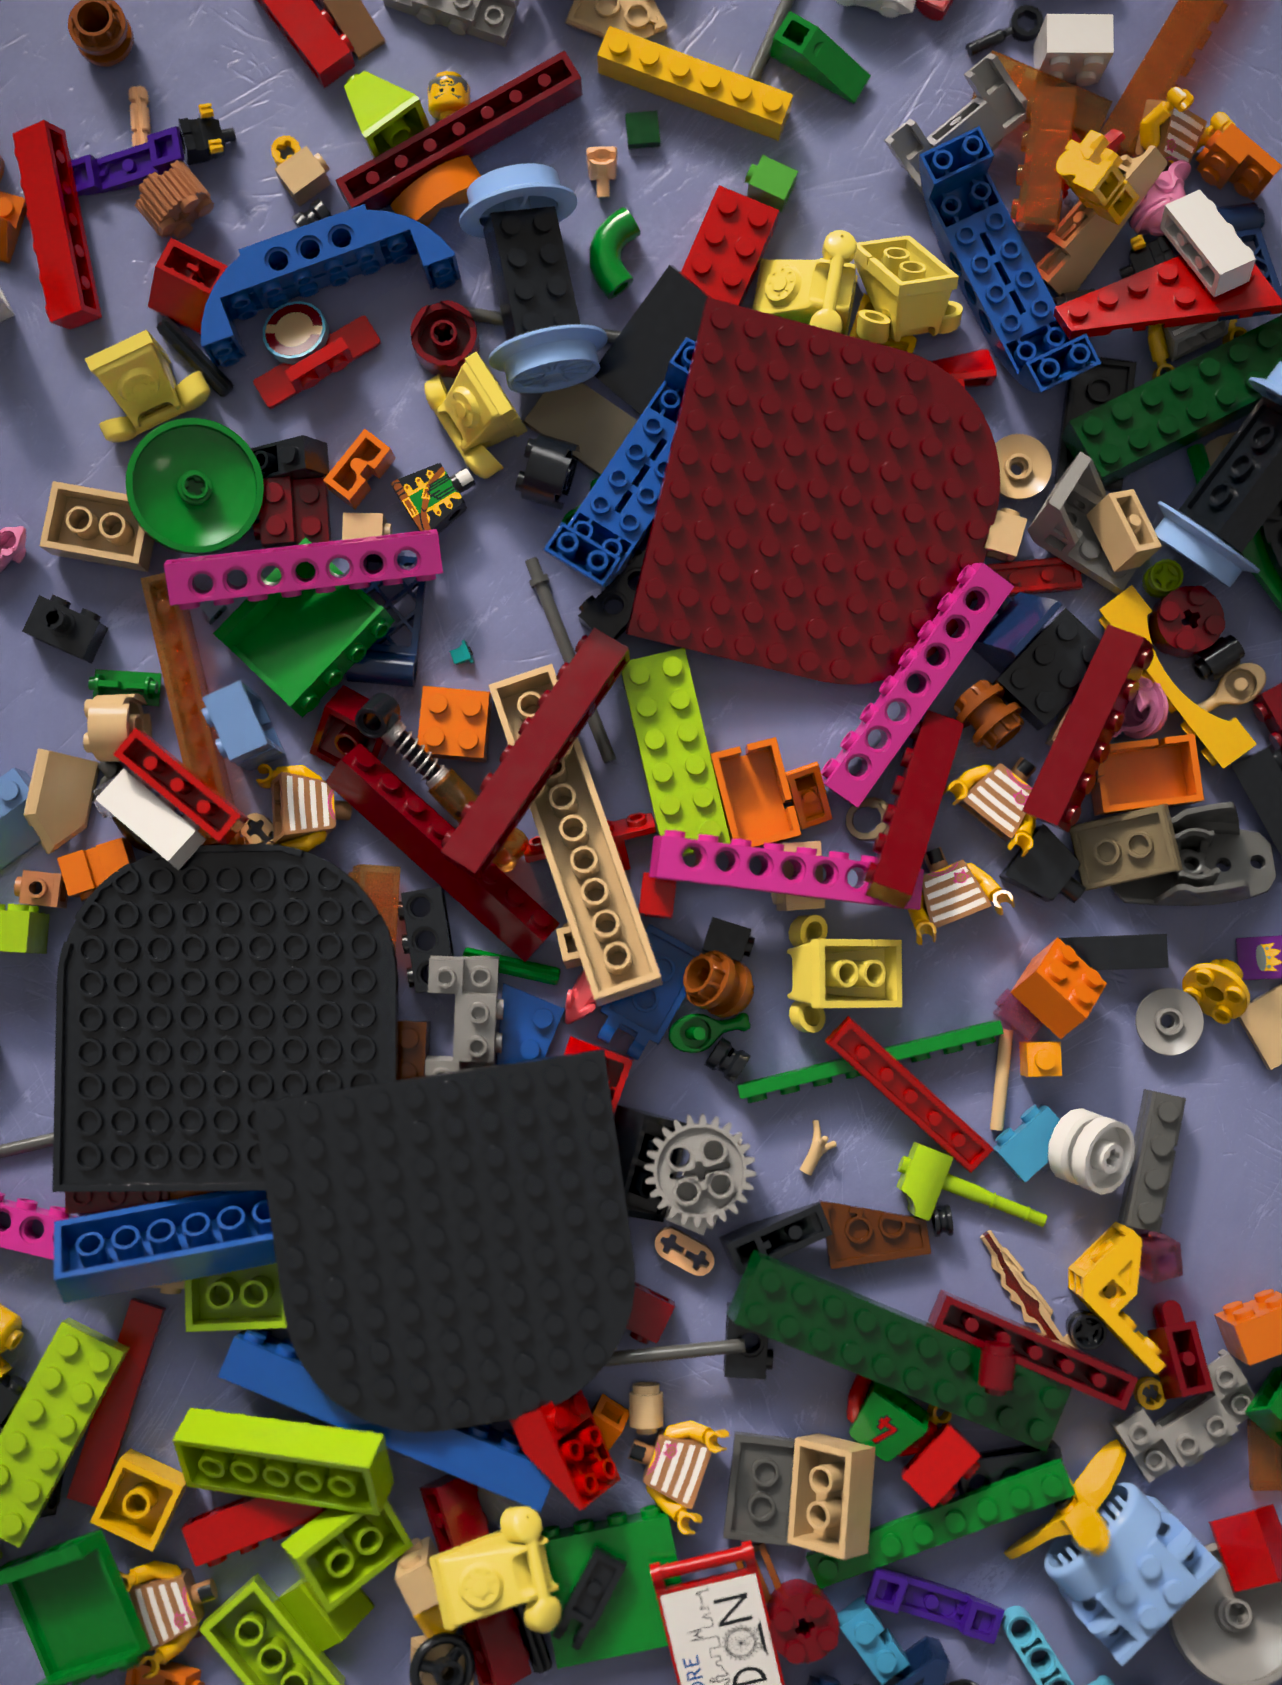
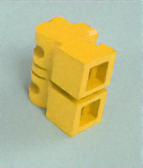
(1095, 177)

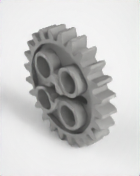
(706, 1201)

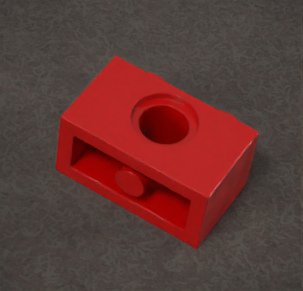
(657, 897)

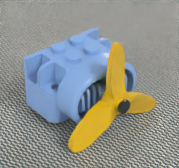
(1119, 1556)

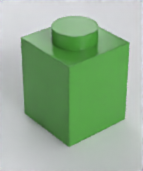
(771, 182)

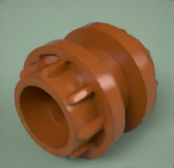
(100, 31)
(989, 715)
(718, 984)

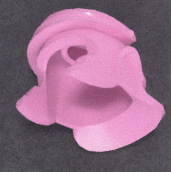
(1166, 189)
(1146, 712)

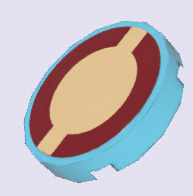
(295, 332)

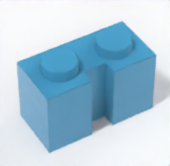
(1027, 1147)
(877, 1648)

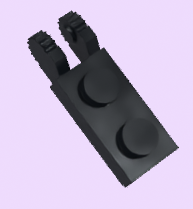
(590, 1594)

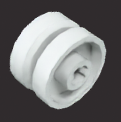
(1091, 1151)

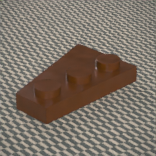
(872, 1235)

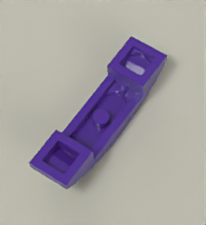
(128, 166)
(934, 1602)

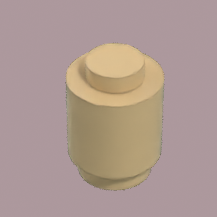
(646, 1407)

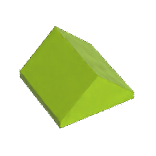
(324, 1627)

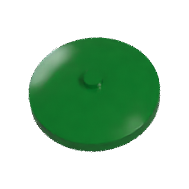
(194, 486)

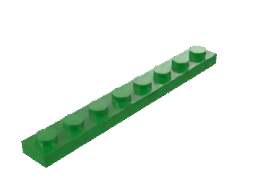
(916, 1049)
(948, 1522)

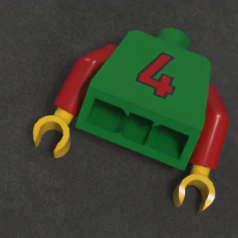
(889, 1419)

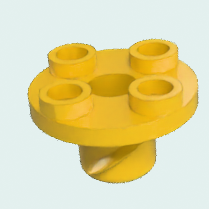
(1218, 989)

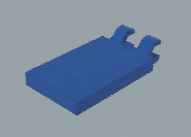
(651, 1011)

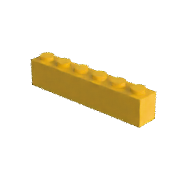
(694, 83)

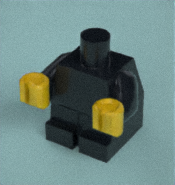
(203, 136)
(1146, 255)

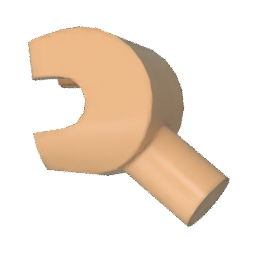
(602, 168)

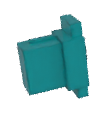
(462, 654)

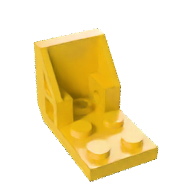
(1114, 1264)

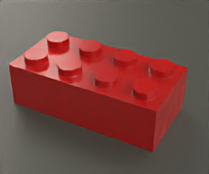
(730, 245)

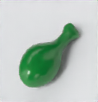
(699, 1032)

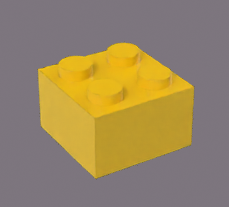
(140, 1499)

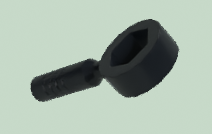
(1018, 33)

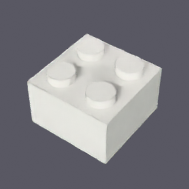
(1075, 47)

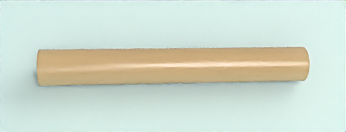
(1001, 1080)

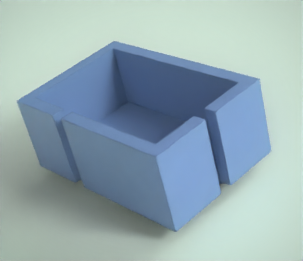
(239, 719)

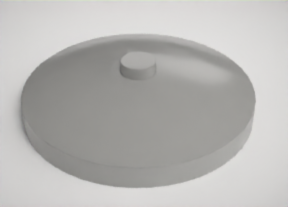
(1231, 1633)

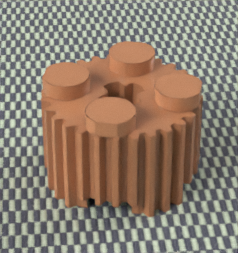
(173, 201)

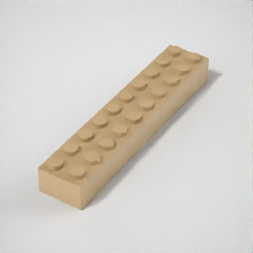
(582, 857)

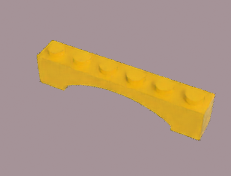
(1222, 738)

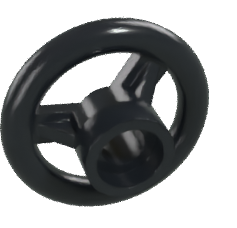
(455, 1673)

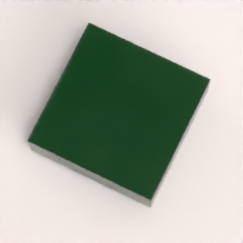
(642, 129)

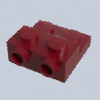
(293, 512)

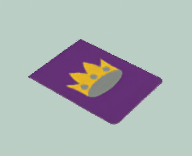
(1260, 957)

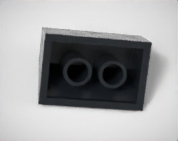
(634, 1137)

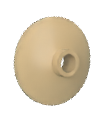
(1033, 460)

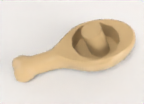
(1237, 687)

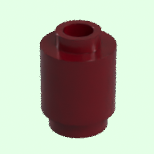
(997, 1368)

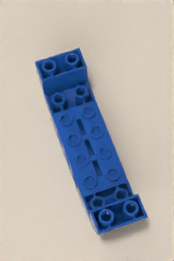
(312, 259)
(996, 266)
(625, 496)

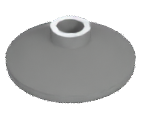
(1185, 1026)

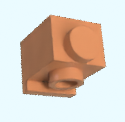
(53, 889)

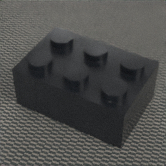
(1049, 669)

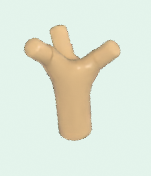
(818, 1147)

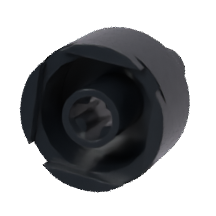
(548, 470)

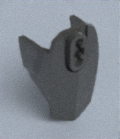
(1204, 839)

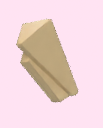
(1086, 236)

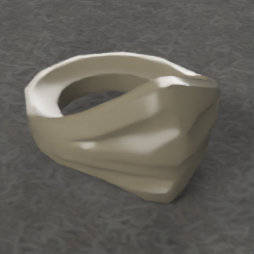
(874, 803)

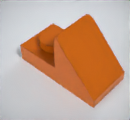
(11, 220)
(809, 795)

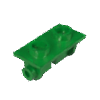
(127, 682)

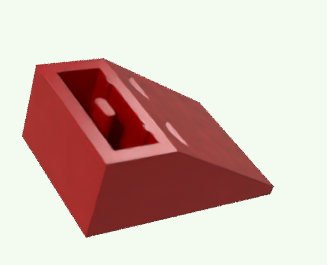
(568, 1449)

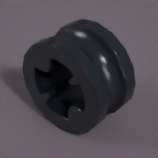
(942, 1221)

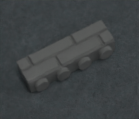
(1153, 1160)

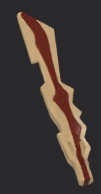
(1022, 1292)

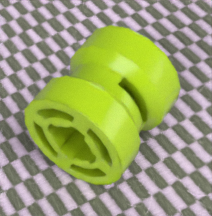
(1168, 575)

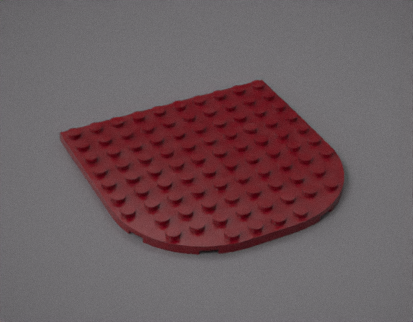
(813, 500)

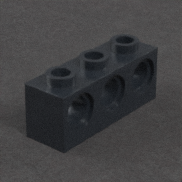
(435, 922)
(998, 1461)

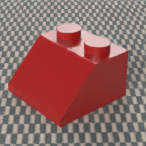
(941, 1465)

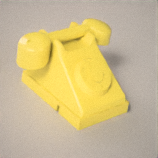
(812, 290)
(906, 290)
(143, 386)
(474, 414)
(839, 973)
(499, 1574)

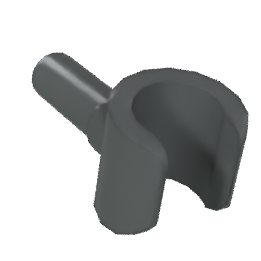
(109, 770)

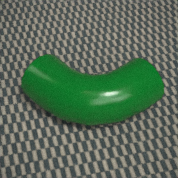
(606, 252)

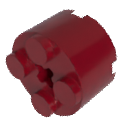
(437, 323)
(1201, 611)
(805, 1640)

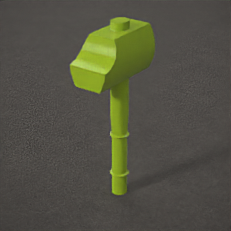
(926, 1174)

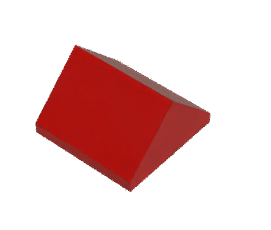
(1250, 1547)

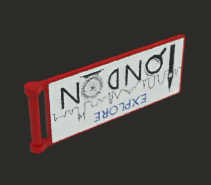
(717, 1622)

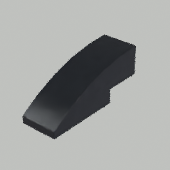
(1121, 951)

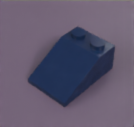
(1013, 628)

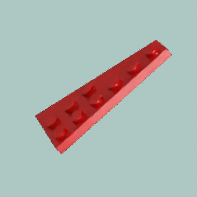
(1162, 295)

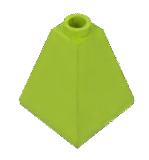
(384, 111)

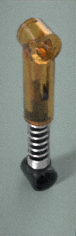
(381, 719)

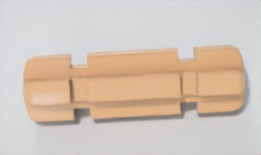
(139, 115)

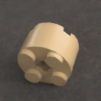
(111, 721)

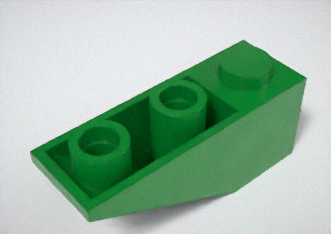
(818, 57)

